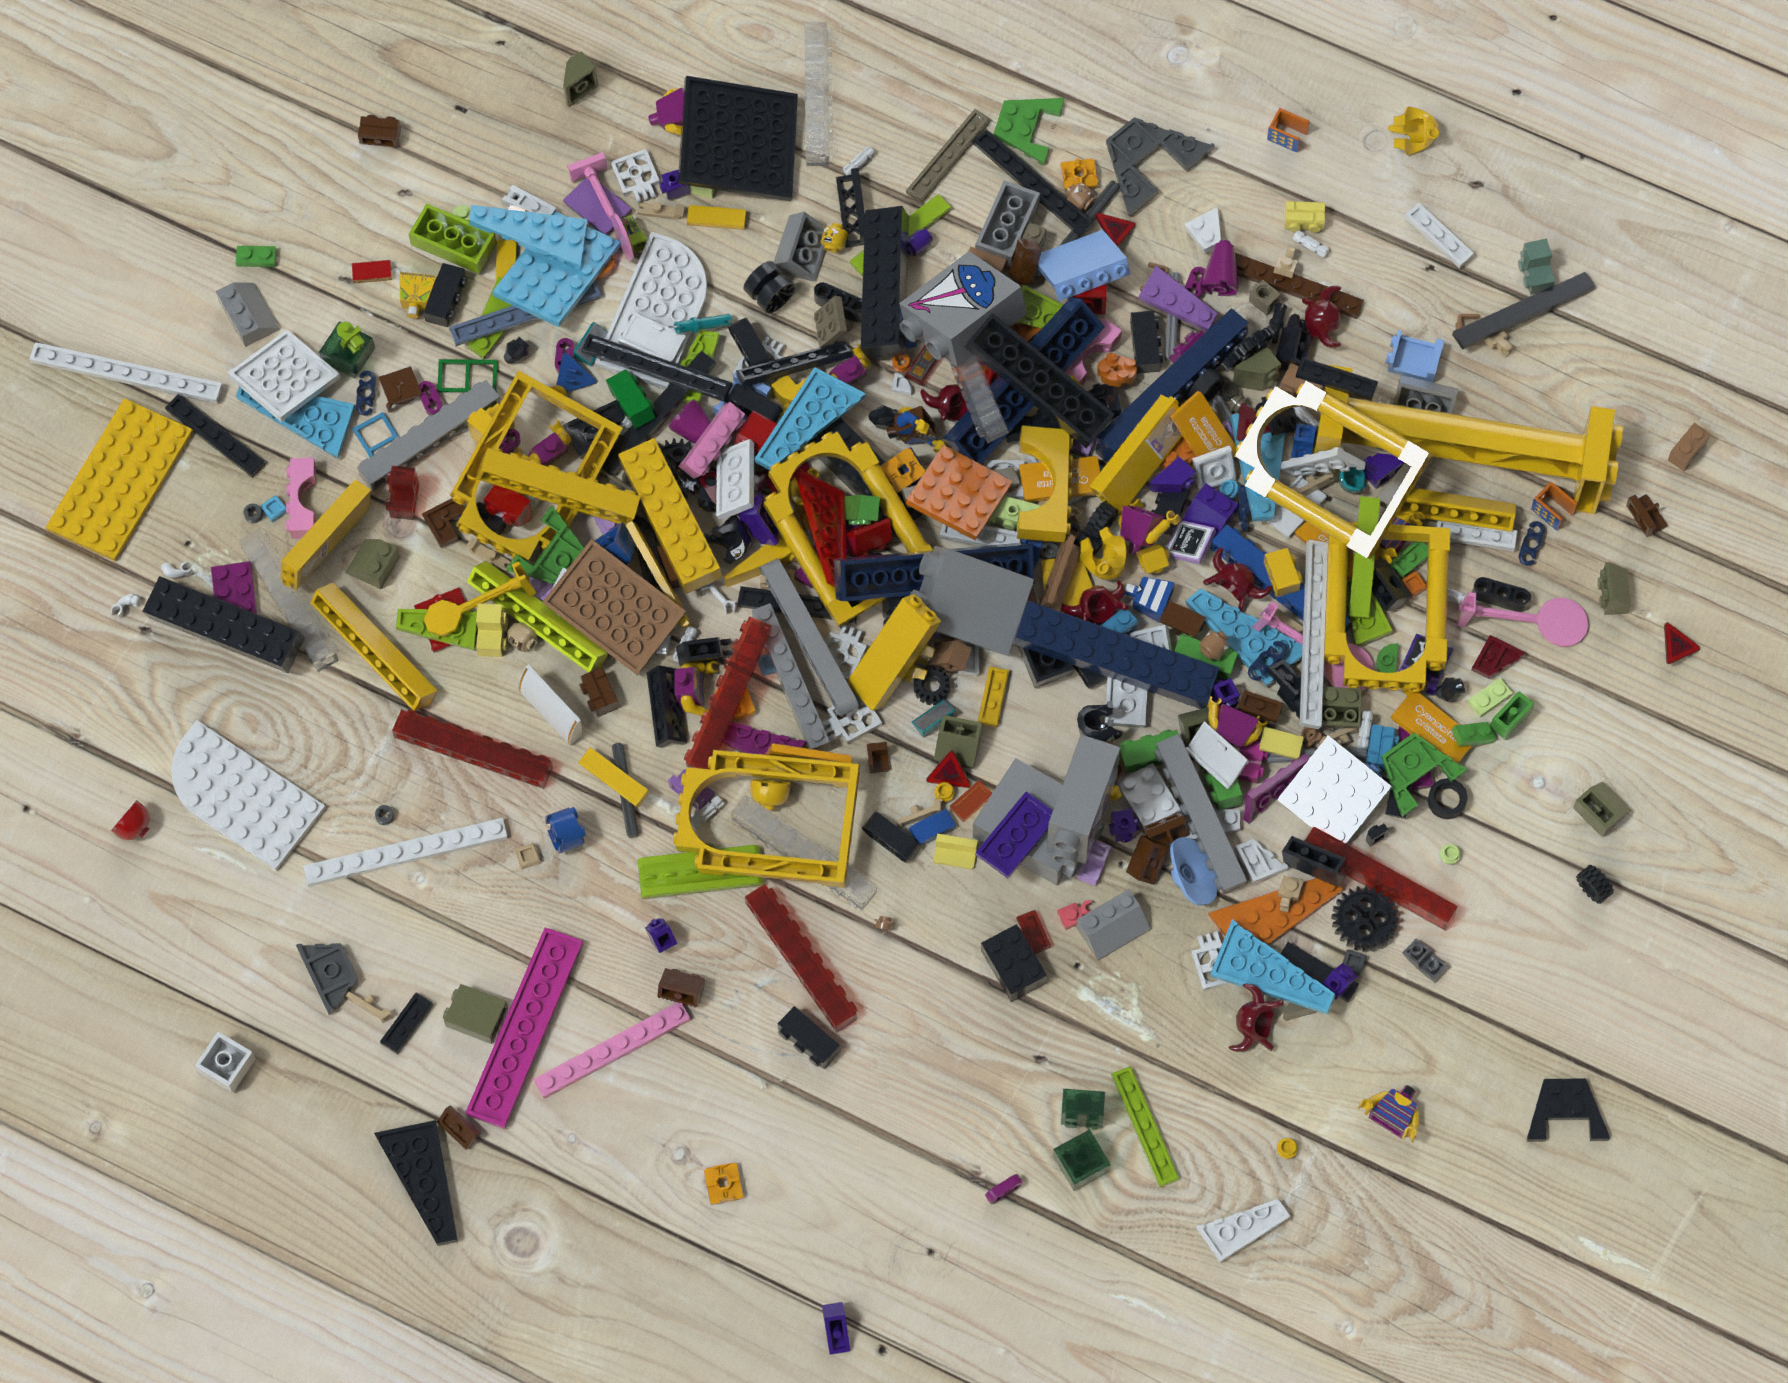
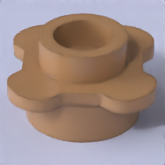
(1311, 736)
(884, 923)

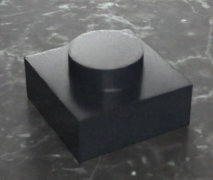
(1376, 834)

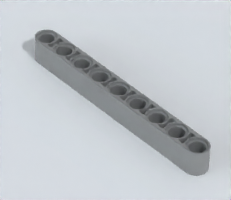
(809, 637)

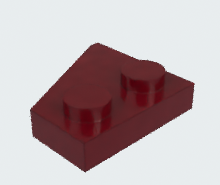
(1495, 657)

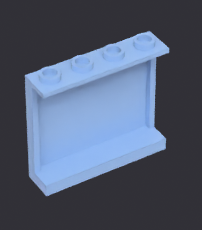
(1083, 265)

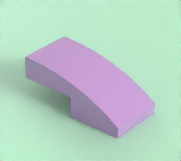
(1096, 861)

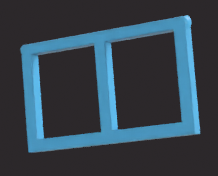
(369, 450)

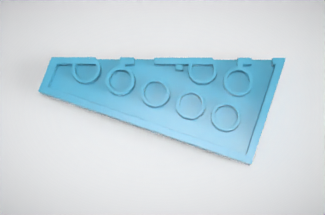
(539, 232)
(1271, 450)
(1241, 635)

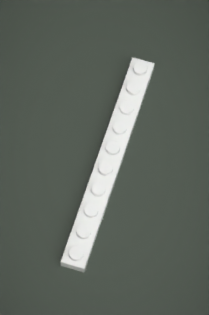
(126, 372)
(1313, 634)
(405, 852)

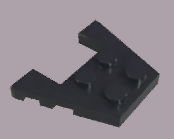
(1566, 1101)

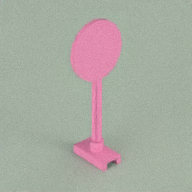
(589, 168)
(1558, 620)
(1332, 672)

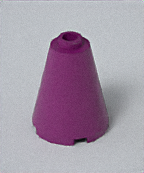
(1221, 271)
(690, 422)

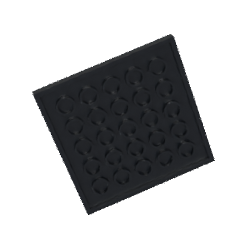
(738, 138)

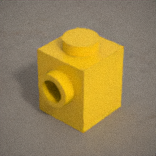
(1153, 559)

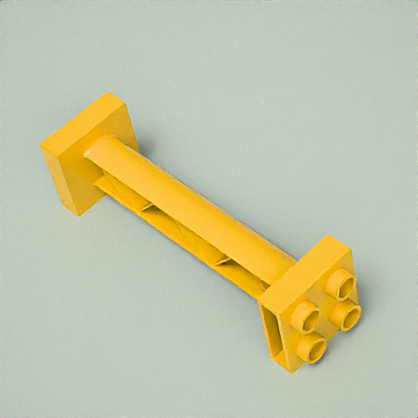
(1581, 457)

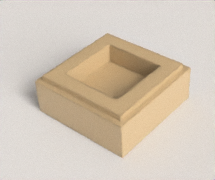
(527, 856)

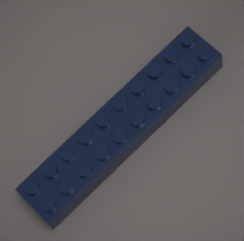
(1061, 342)
(1177, 380)
(899, 573)
(1115, 655)

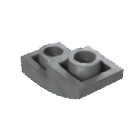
(1425, 961)

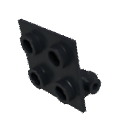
(1282, 422)

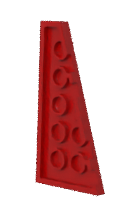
(826, 518)

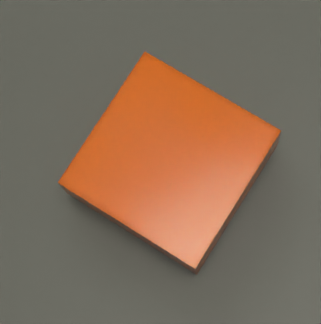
(1414, 584)

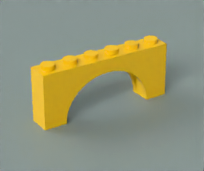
(1052, 449)

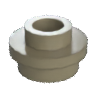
(1235, 403)

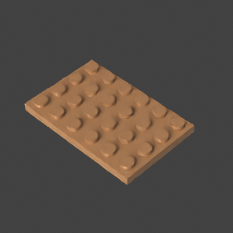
(614, 607)

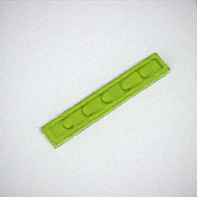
(920, 219)
(1362, 566)
(1145, 1127)

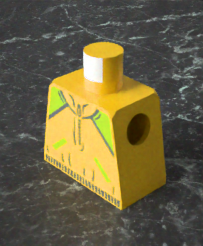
(415, 292)

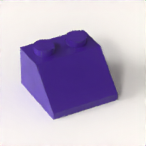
(1211, 509)
(760, 523)

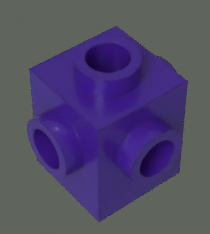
(1123, 825)

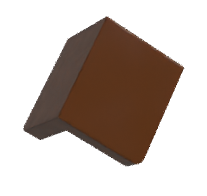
(878, 757)

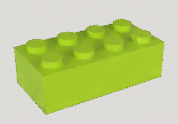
(452, 239)

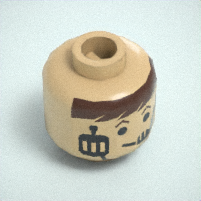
(522, 637)

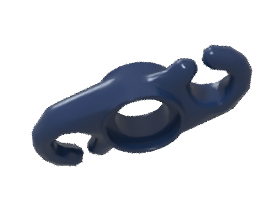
(360, 400)
(1243, 508)
(1538, 537)
(1276, 657)

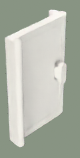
(645, 336)
(1286, 521)
(1210, 752)

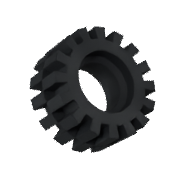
(1100, 519)
(937, 695)
(1595, 884)

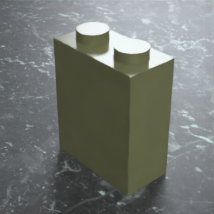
(475, 1013)

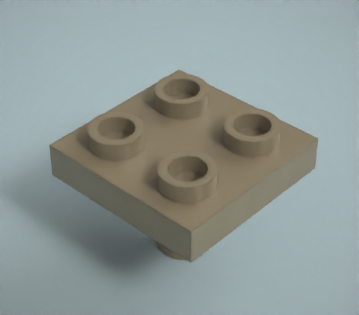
(831, 322)

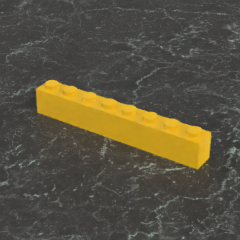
(373, 646)

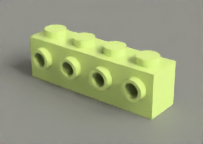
(1008, 512)

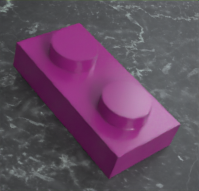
(1181, 348)

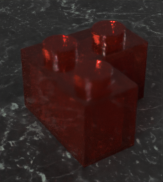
(404, 492)

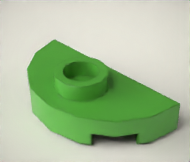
(1387, 659)

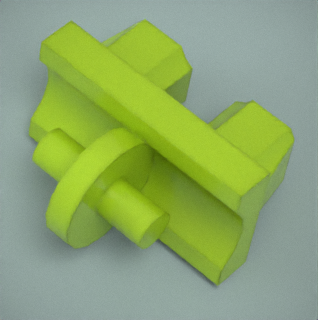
(350, 336)

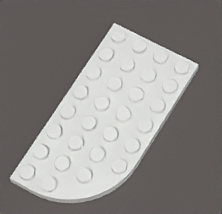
(664, 288)
(241, 796)

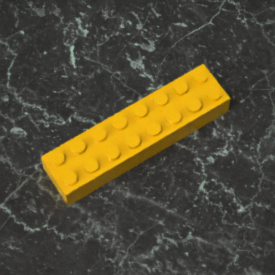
(557, 486)
(670, 516)

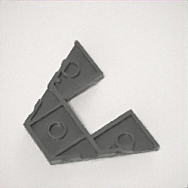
(1135, 143)

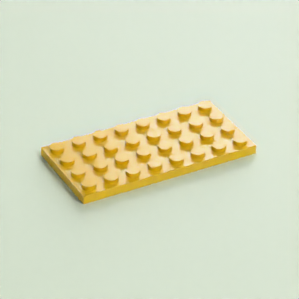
(119, 479)

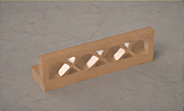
(1060, 574)

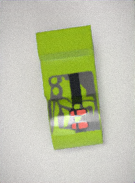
(634, 233)

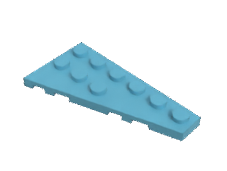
(813, 409)
(319, 421)
(1254, 962)

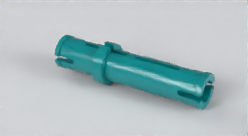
(695, 324)

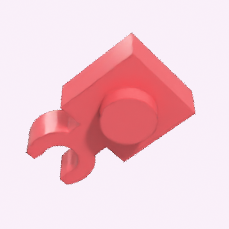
(1070, 914)

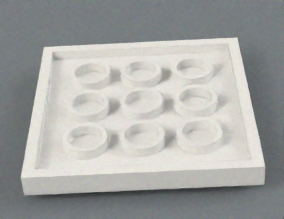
(284, 375)
(1335, 791)

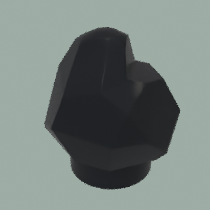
(516, 351)
(883, 417)
(1450, 689)

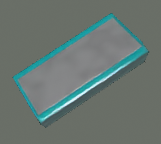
(596, 330)
(932, 718)

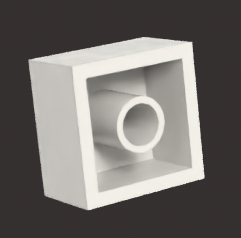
(225, 1062)

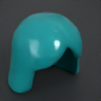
(1352, 480)

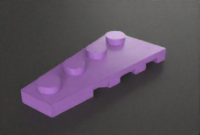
(1171, 297)

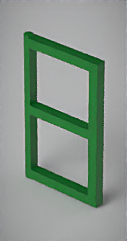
(467, 362)

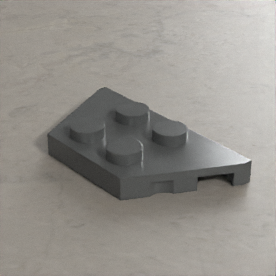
(329, 972)

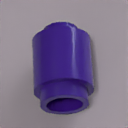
(919, 241)

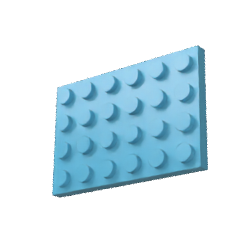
(553, 288)

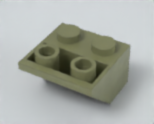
(1614, 589)
(1341, 707)
(961, 737)
(1601, 808)

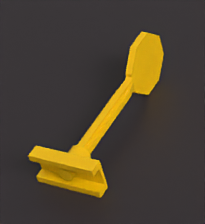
(445, 616)

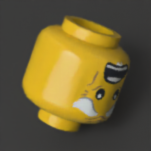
(834, 238)

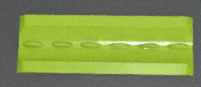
(678, 875)

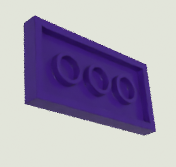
(1016, 835)

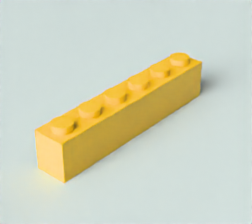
(1460, 509)

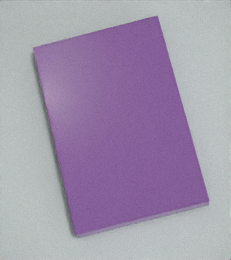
(587, 205)

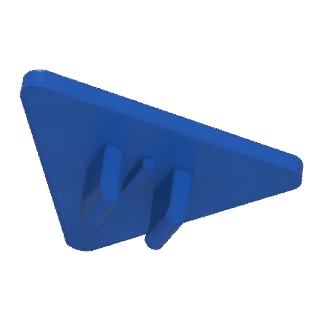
(572, 375)

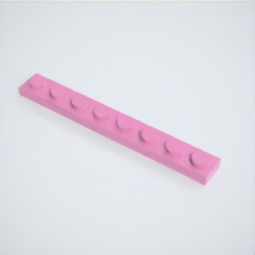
(612, 1049)

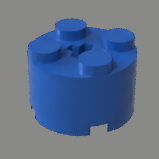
(565, 830)

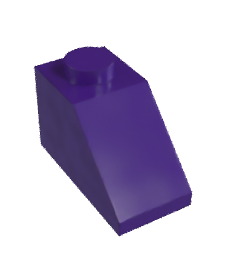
(1381, 468)
(1174, 478)
(836, 1328)

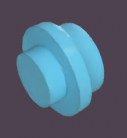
(1229, 488)

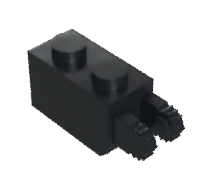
(1293, 342)
(703, 650)

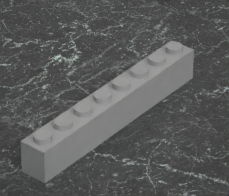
(428, 435)
(792, 682)
(1200, 813)

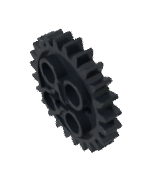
(1253, 344)
(680, 449)
(1378, 907)

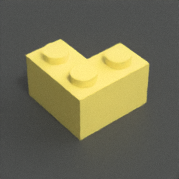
(491, 625)

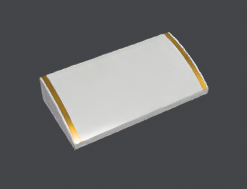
(550, 705)

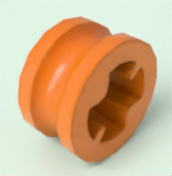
(903, 368)

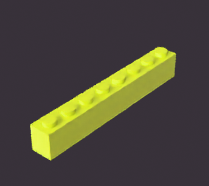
(540, 618)

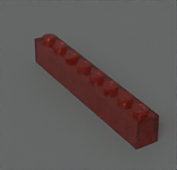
(729, 692)
(472, 748)
(1398, 887)
(800, 957)

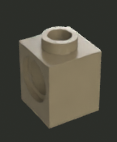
(1264, 304)

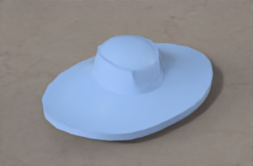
(1191, 872)

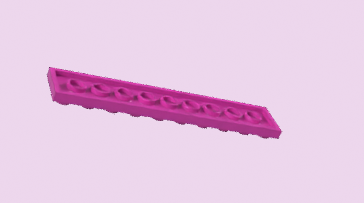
(524, 1028)

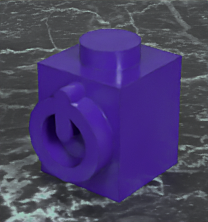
(671, 187)
(1226, 692)
(660, 934)
(1340, 980)

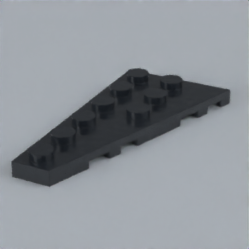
(1104, 393)
(420, 1167)

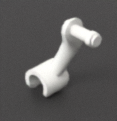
(720, 597)

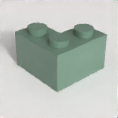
(1536, 266)

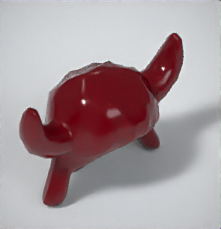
(1323, 317)
(949, 402)
(1236, 579)
(1098, 604)
(1255, 1020)

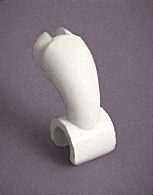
(175, 573)
(129, 599)

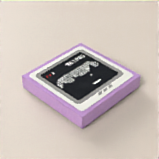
(1190, 542)

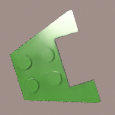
(1018, 123)
(557, 555)
(1410, 762)

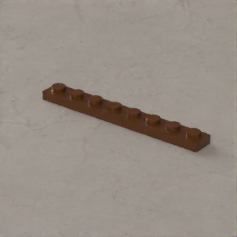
(1295, 286)

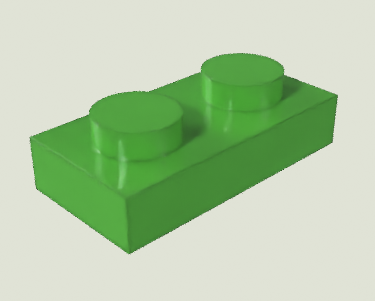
(256, 256)
(1410, 559)
(1473, 734)

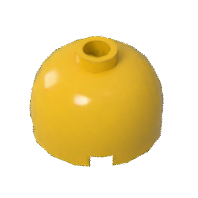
(769, 792)

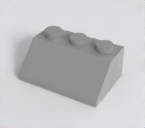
(801, 247)
(247, 311)
(1425, 395)
(1112, 924)

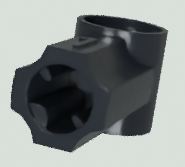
(1096, 544)

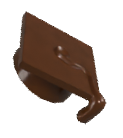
(400, 387)

